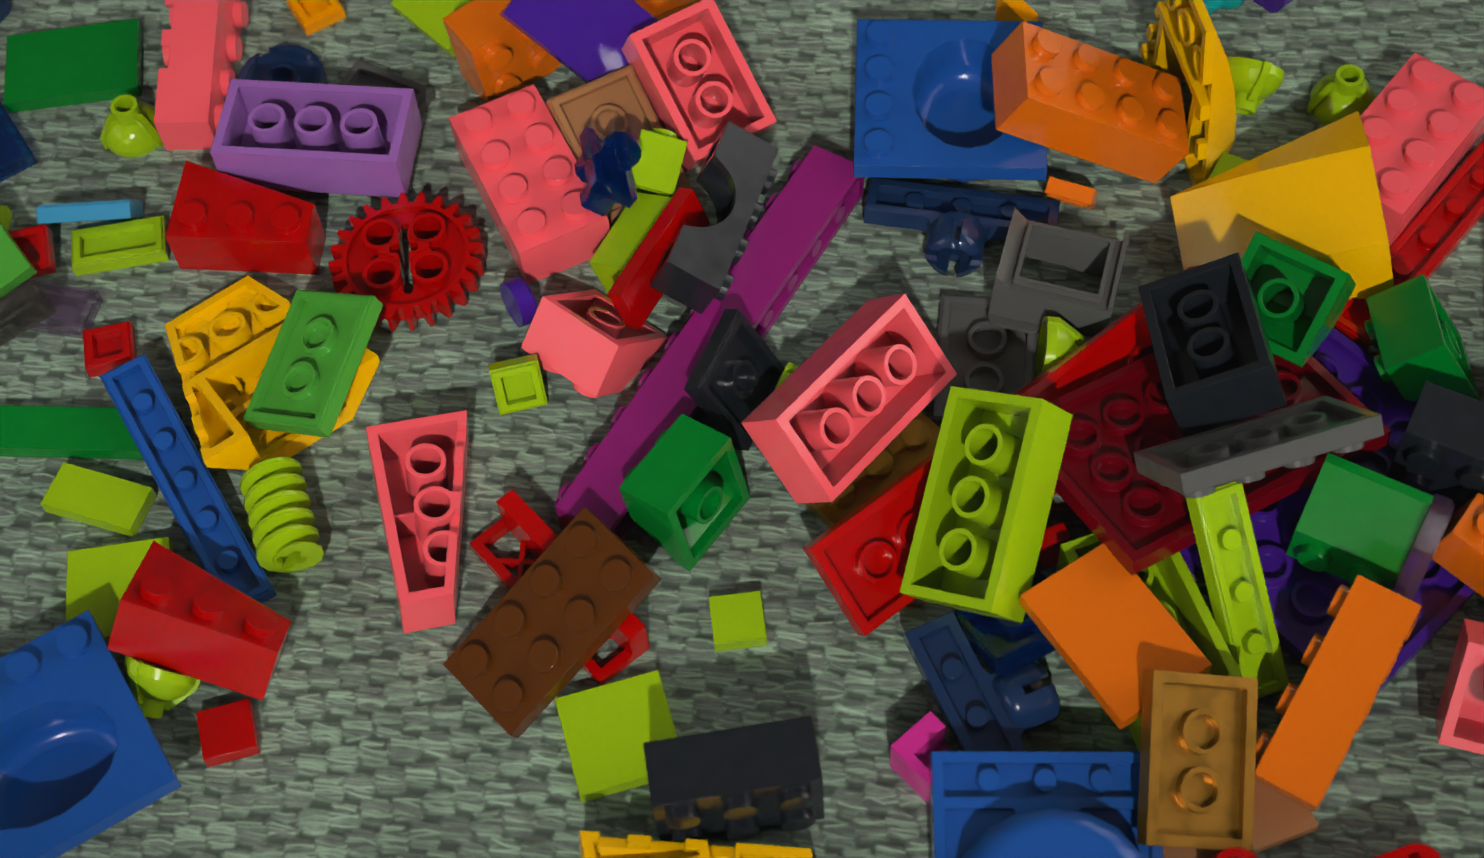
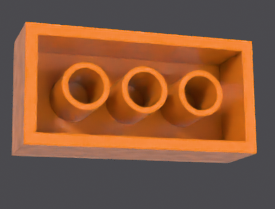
(493, 52)
(1088, 103)

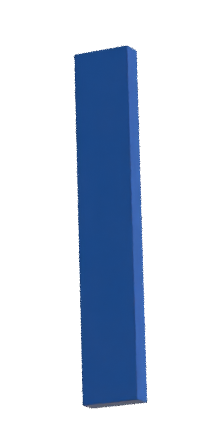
(184, 478)

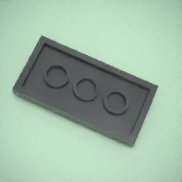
(1257, 444)

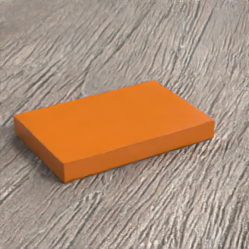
(1110, 631)

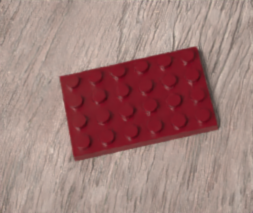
(1130, 413)

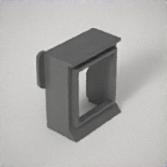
(1023, 302)

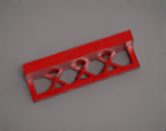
(536, 537)

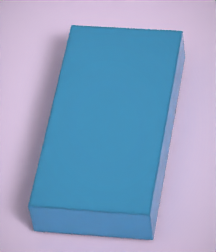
(89, 211)

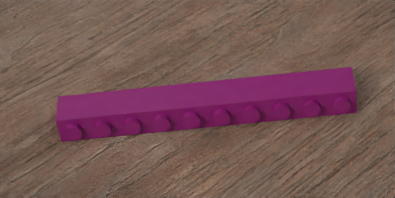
(773, 267)

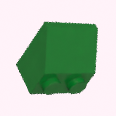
(1295, 296)
(1417, 341)
(686, 489)
(1358, 523)

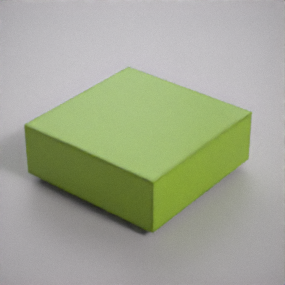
(518, 384)
(737, 621)

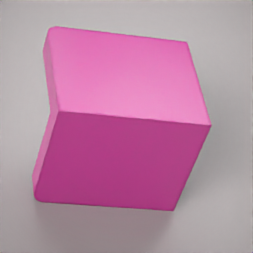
(911, 753)

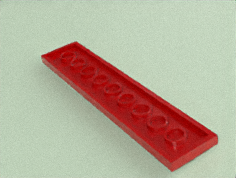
(869, 548)

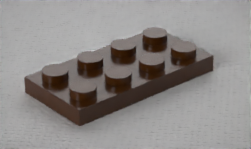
(551, 622)

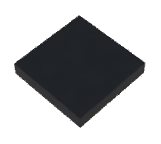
(733, 376)

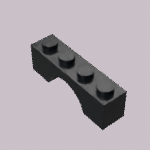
(699, 257)

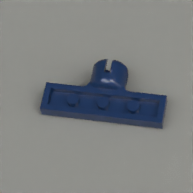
(955, 218)
(976, 704)

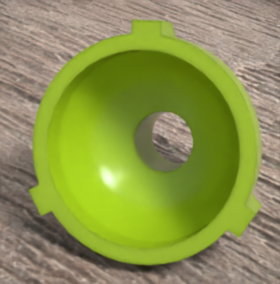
(1253, 82)
(1340, 94)
(130, 127)
(1055, 342)
(157, 686)

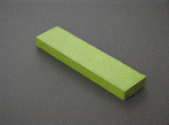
(1238, 585)

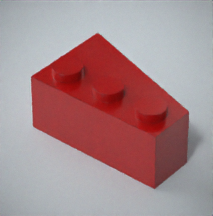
(242, 226)
(197, 625)

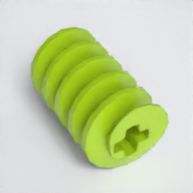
(281, 516)

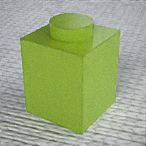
(659, 162)

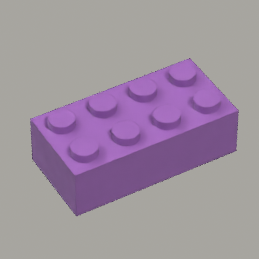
(318, 137)

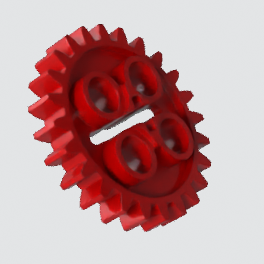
(440, 245)

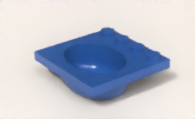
(931, 103)
(71, 744)
(1035, 805)

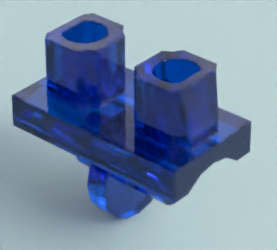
(607, 170)

